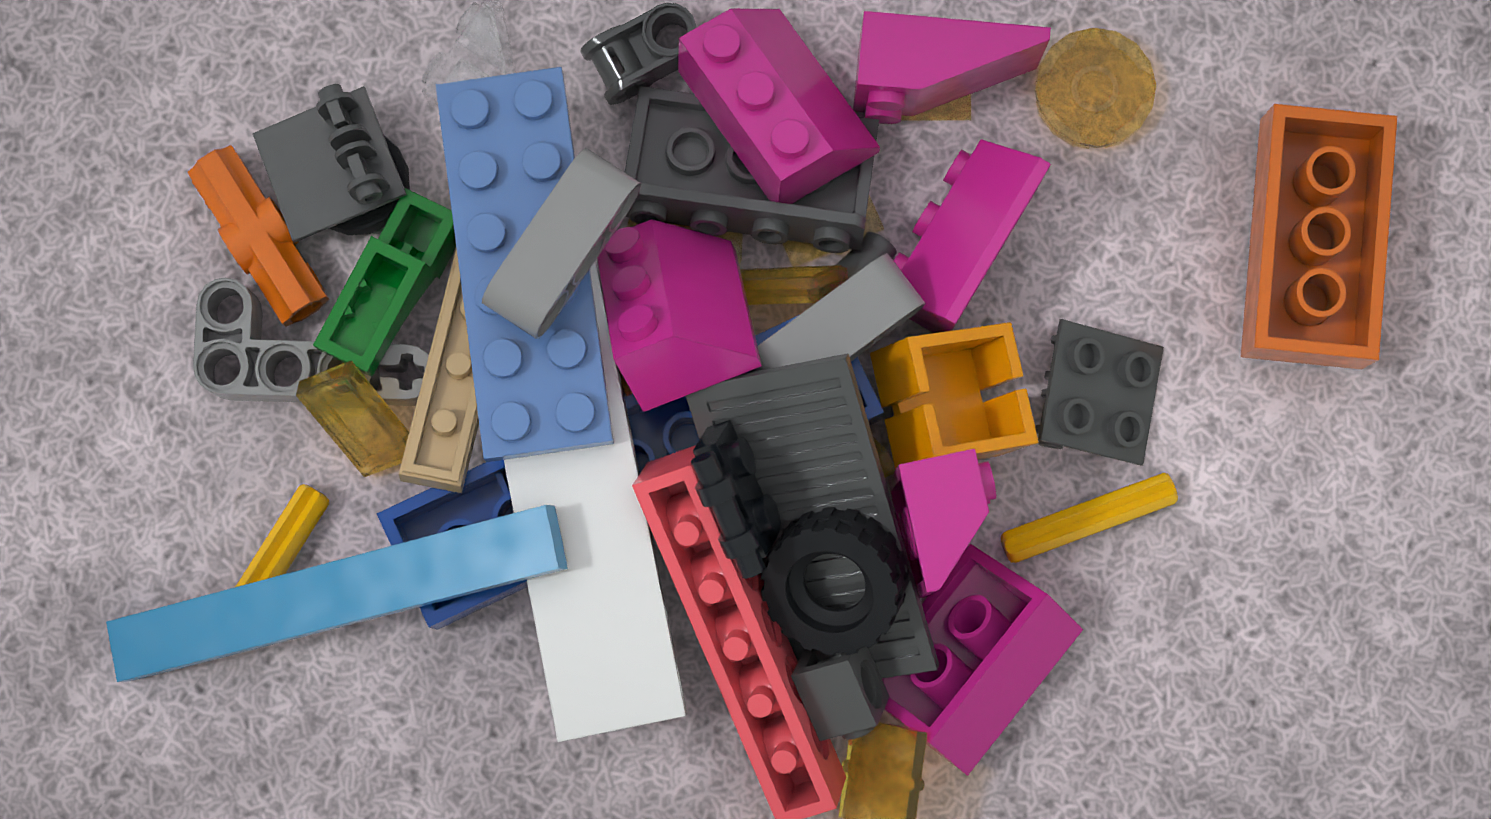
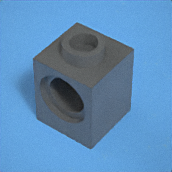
(840, 692)

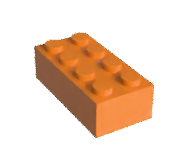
(1319, 237)

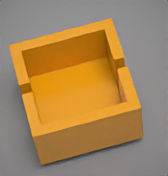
(937, 394)

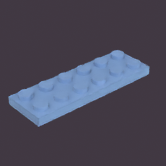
(503, 157)

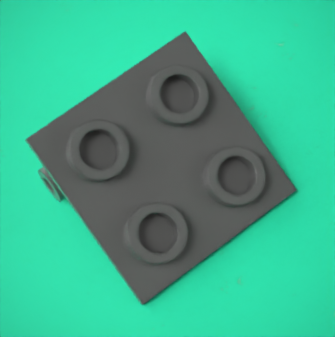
(329, 162)
(1099, 393)

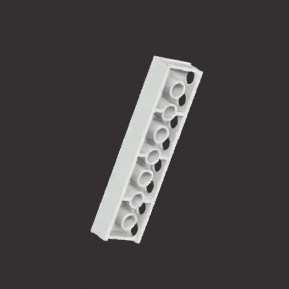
(606, 615)

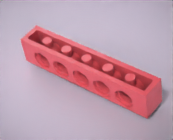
(740, 644)

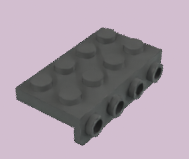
(701, 183)

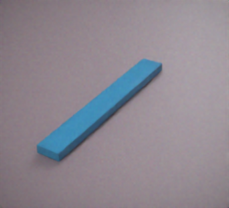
(338, 593)

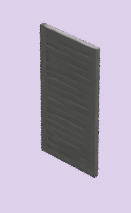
(818, 454)

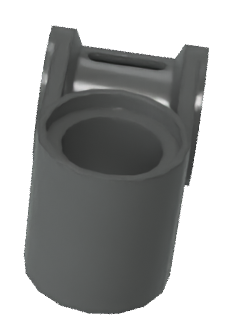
(637, 51)

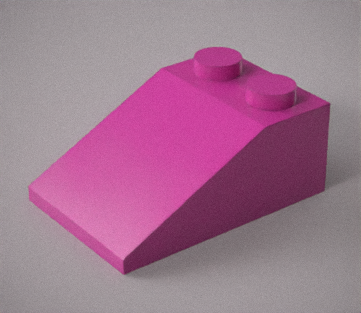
(927, 61)

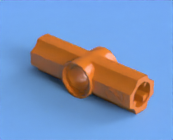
(257, 235)

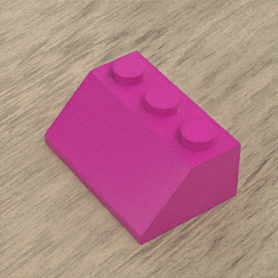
(773, 102)
(968, 229)
(675, 311)
(940, 511)
(993, 651)

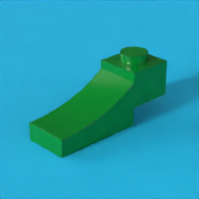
(388, 282)

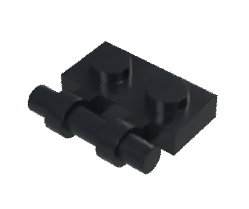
(730, 488)

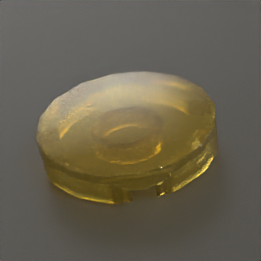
(1094, 88)

